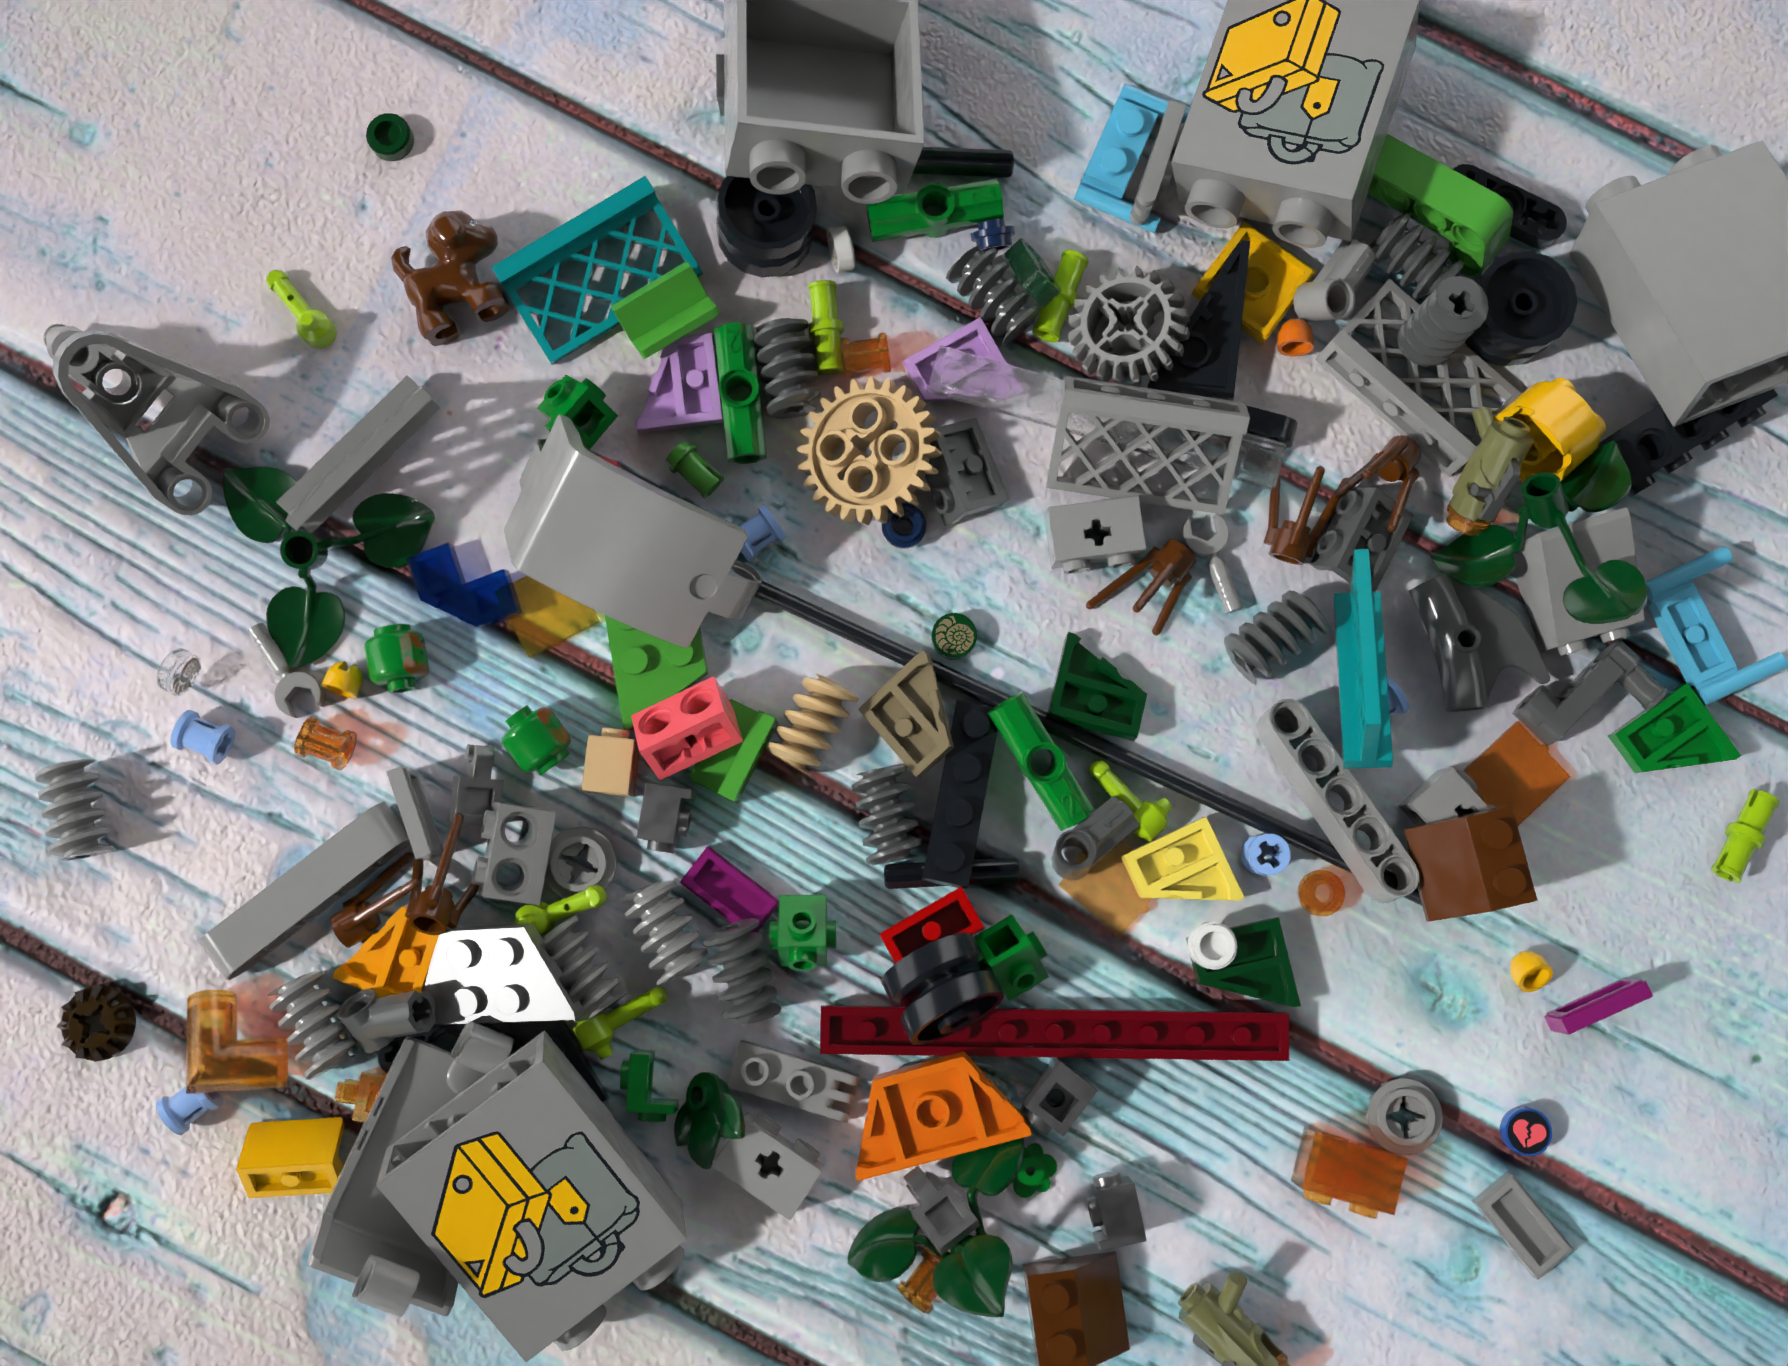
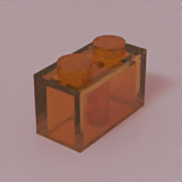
(1349, 1172)

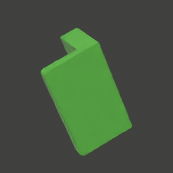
(665, 310)
(731, 769)

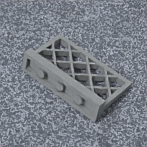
(1400, 399)
(1155, 408)
(357, 455)

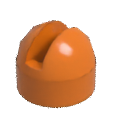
(1295, 338)

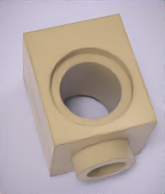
(611, 763)

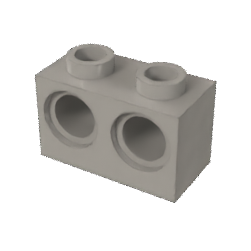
(528, 853)

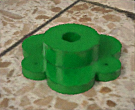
(1044, 1167)

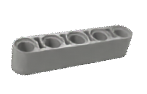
(1358, 810)
(305, 891)

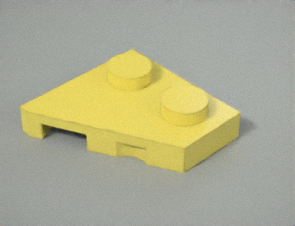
(1183, 866)

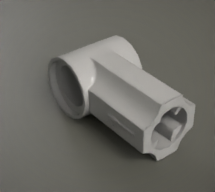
(1334, 287)

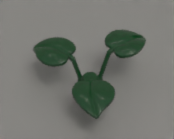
(1598, 483)
(300, 619)
(977, 1267)

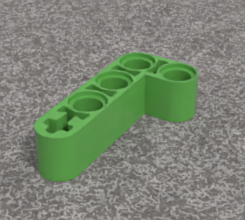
(1445, 202)

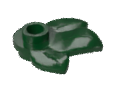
(706, 1117)

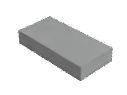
(415, 813)
(1522, 1225)

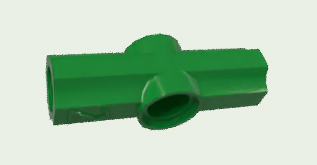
(963, 205)
(739, 368)
(1056, 785)

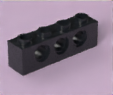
(1669, 447)

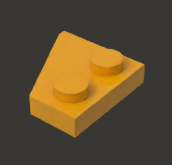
(391, 959)

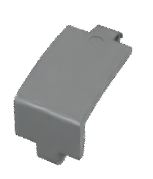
(624, 543)
(359, 1228)

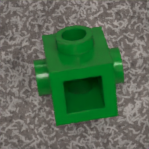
(581, 404)
(802, 932)
(1012, 956)

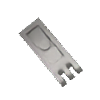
(1159, 166)
(791, 1080)

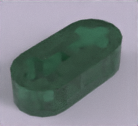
(1032, 272)

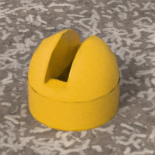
(343, 680)
(1530, 971)

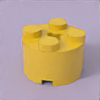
(1560, 423)

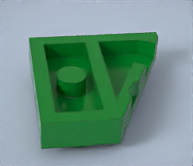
(1673, 735)

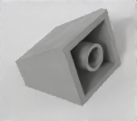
(1548, 567)

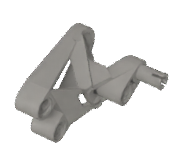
(161, 450)

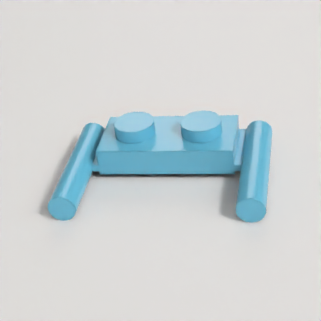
(1119, 153)
(1694, 635)

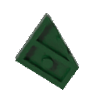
(1093, 694)
(1259, 967)

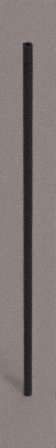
(1068, 732)

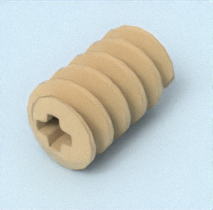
(811, 722)

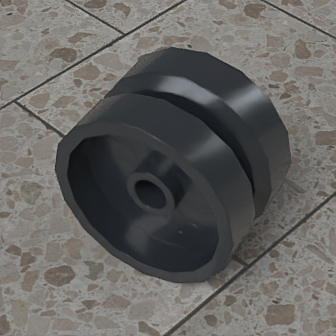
(764, 230)
(1528, 308)
(942, 988)

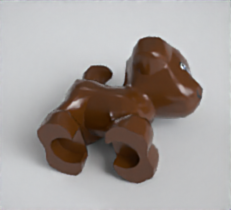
(458, 246)

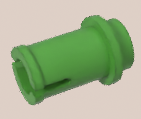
(694, 469)

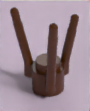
(1392, 463)
(1292, 540)
(1169, 566)
(434, 908)
(360, 918)

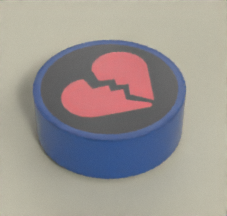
(1525, 1131)

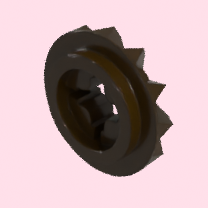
(117, 1016)

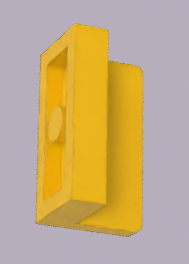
(291, 1157)

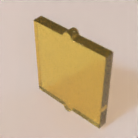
(547, 616)

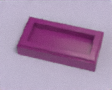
(729, 889)
(1597, 1005)

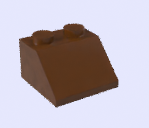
(1470, 864)
(1076, 1310)

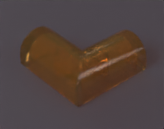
(221, 1061)

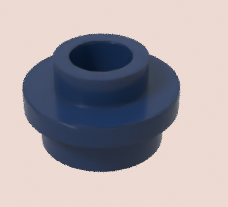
(993, 235)
(905, 541)

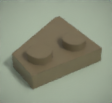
(912, 715)

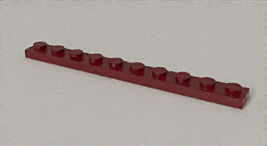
(1067, 1034)

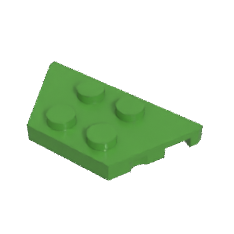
(651, 667)

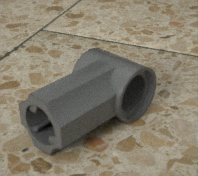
(1095, 837)
(378, 1020)

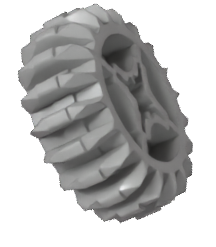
(1149, 299)

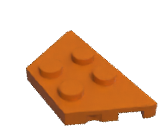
(934, 1114)

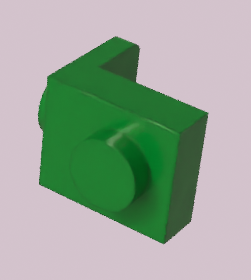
(637, 1079)

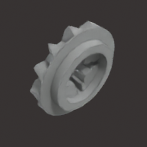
(572, 843)
(1420, 1131)

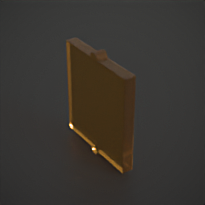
(1516, 772)
(1108, 891)

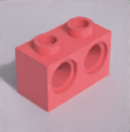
(686, 728)

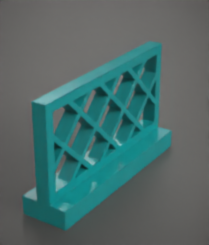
(575, 237)
(1362, 671)

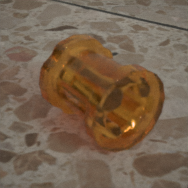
(866, 355)
(325, 743)
(919, 1286)

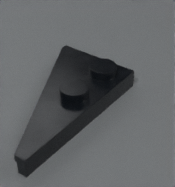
(1214, 337)

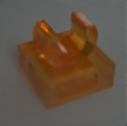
(361, 1092)

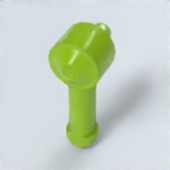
(312, 325)
(1150, 815)
(546, 915)
(598, 1031)

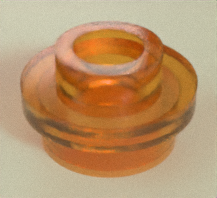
(1307, 896)

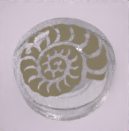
(178, 671)

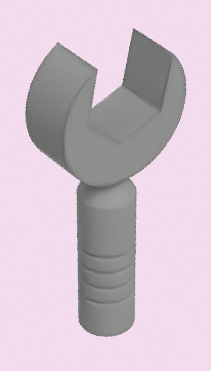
(1216, 565)
(290, 682)

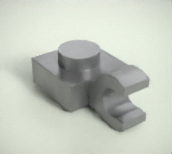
(477, 791)
(940, 1213)

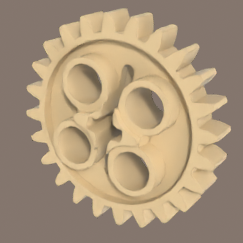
(892, 479)

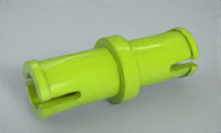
(1054, 314)
(826, 327)
(1745, 835)

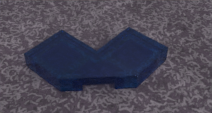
(443, 586)

